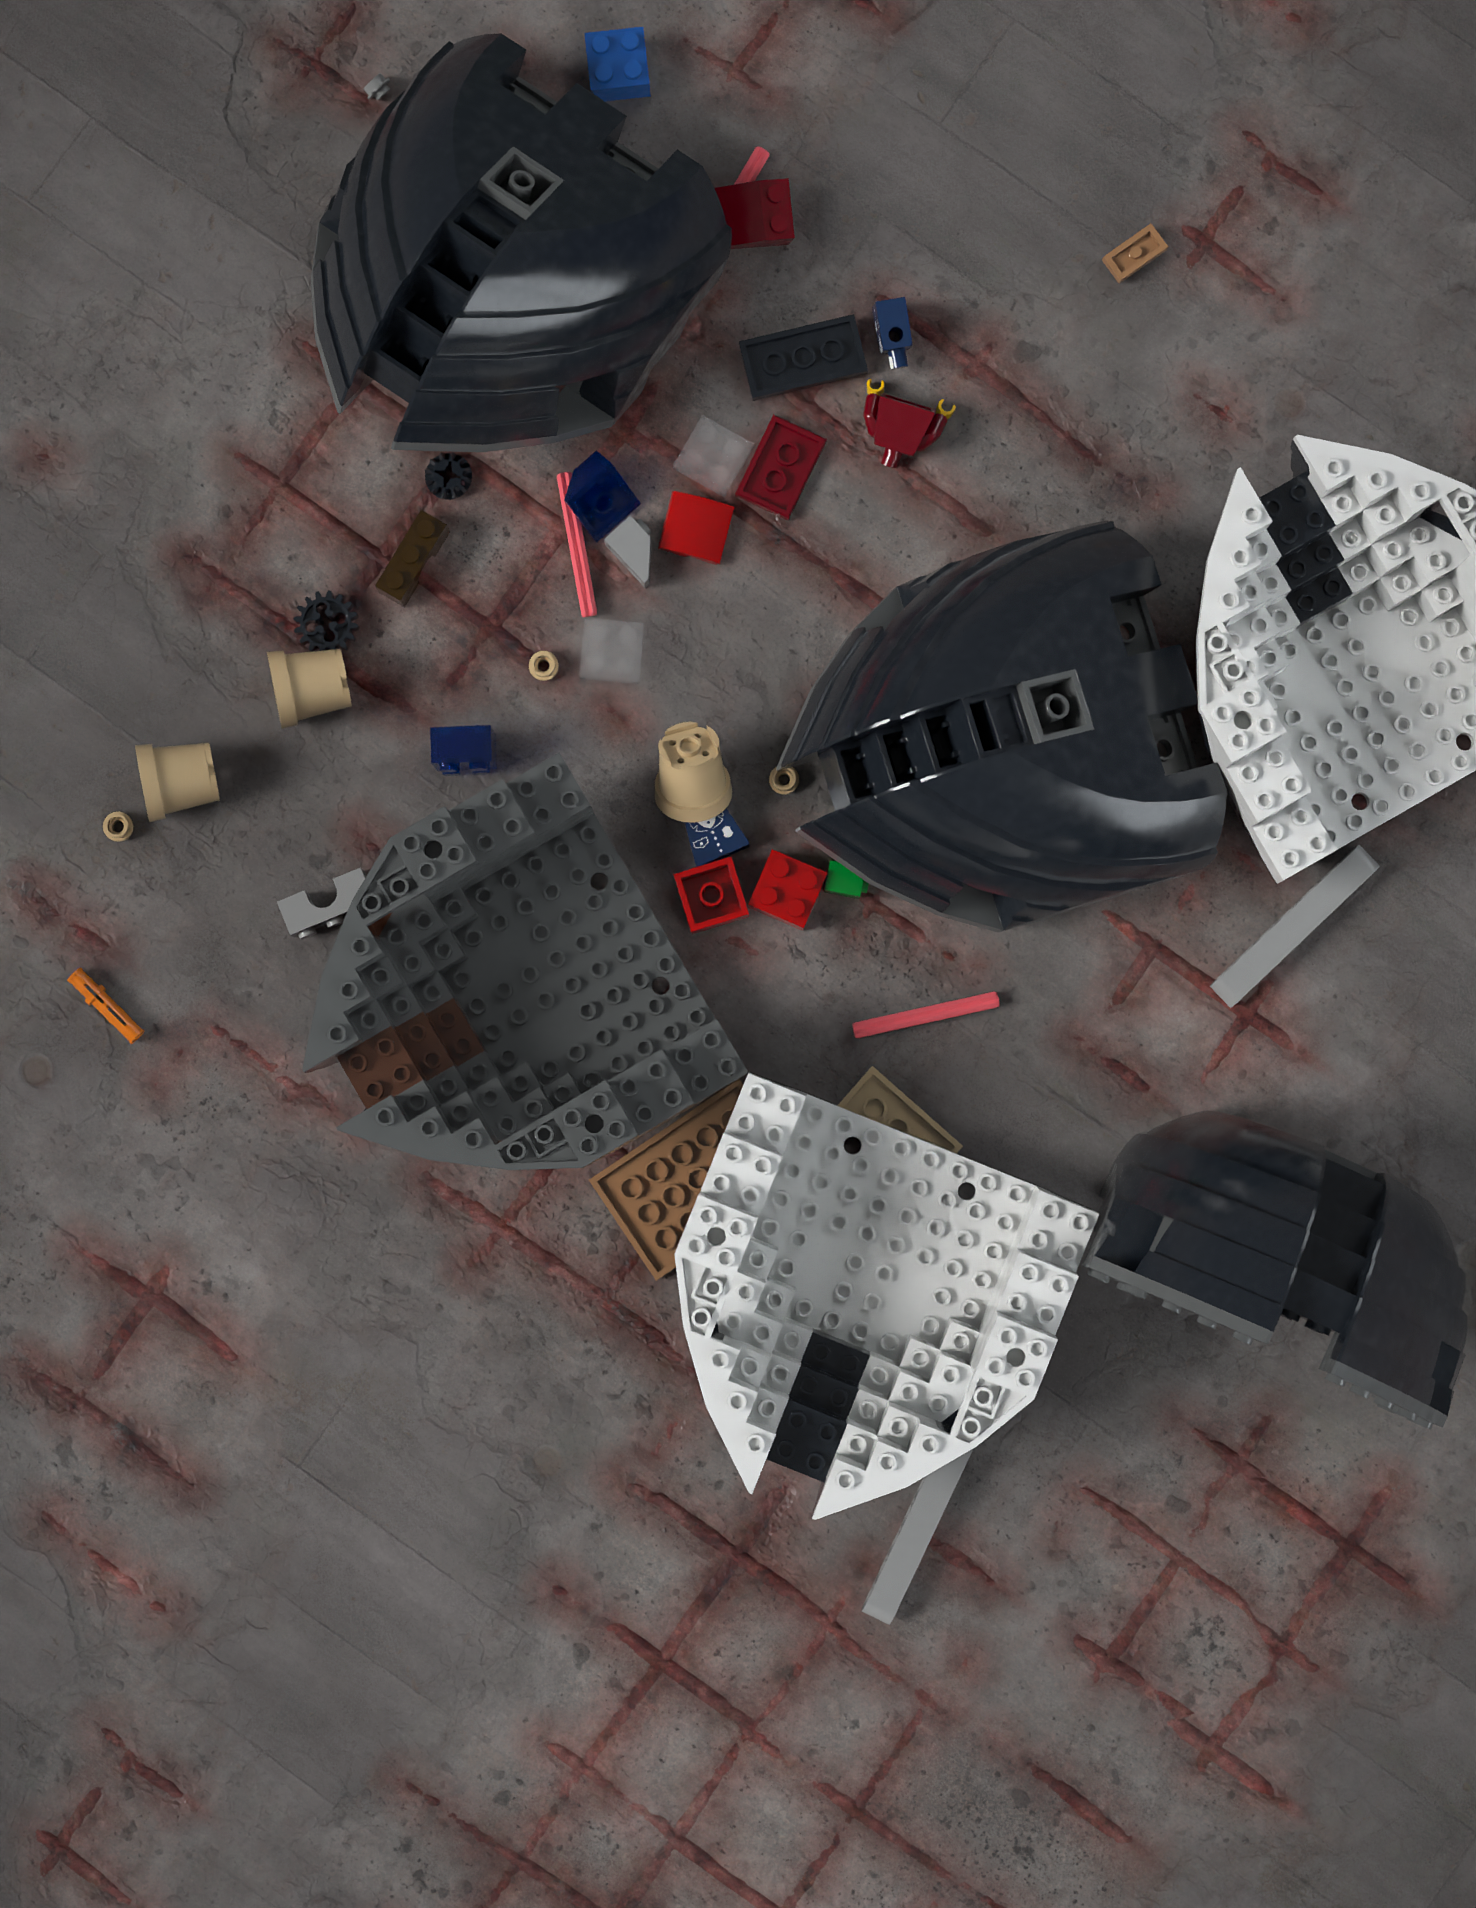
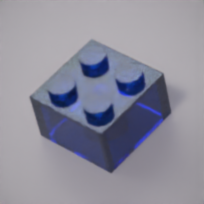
(463, 749)

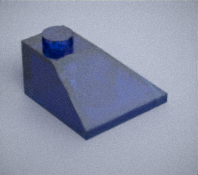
(599, 496)

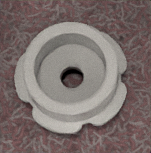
(377, 87)

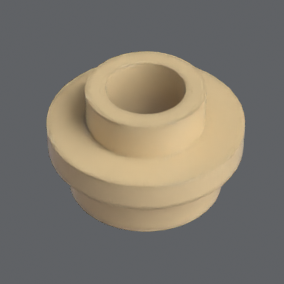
(539, 657)
(784, 789)
(111, 820)

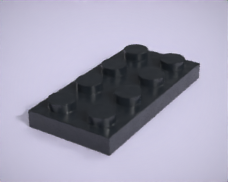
(803, 357)

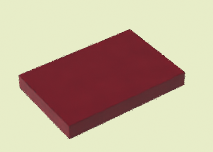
(780, 467)

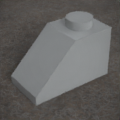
(632, 547)

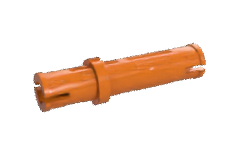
(80, 980)

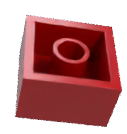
(787, 890)
(711, 895)

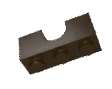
(419, 544)

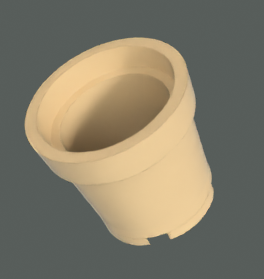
(308, 684)
(691, 774)
(176, 778)

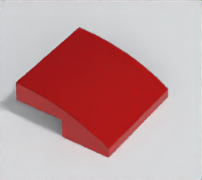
(696, 527)

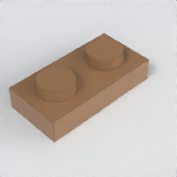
(1135, 253)

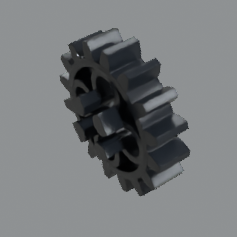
(334, 609)

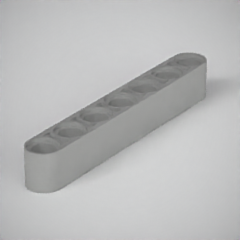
(1294, 926)
(912, 1540)

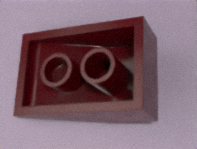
(758, 213)

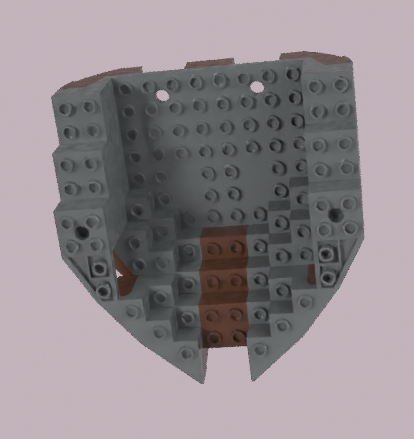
(504, 998)

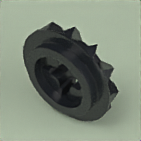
(455, 487)

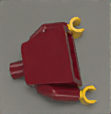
(902, 424)

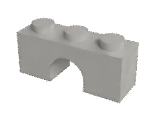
(304, 917)

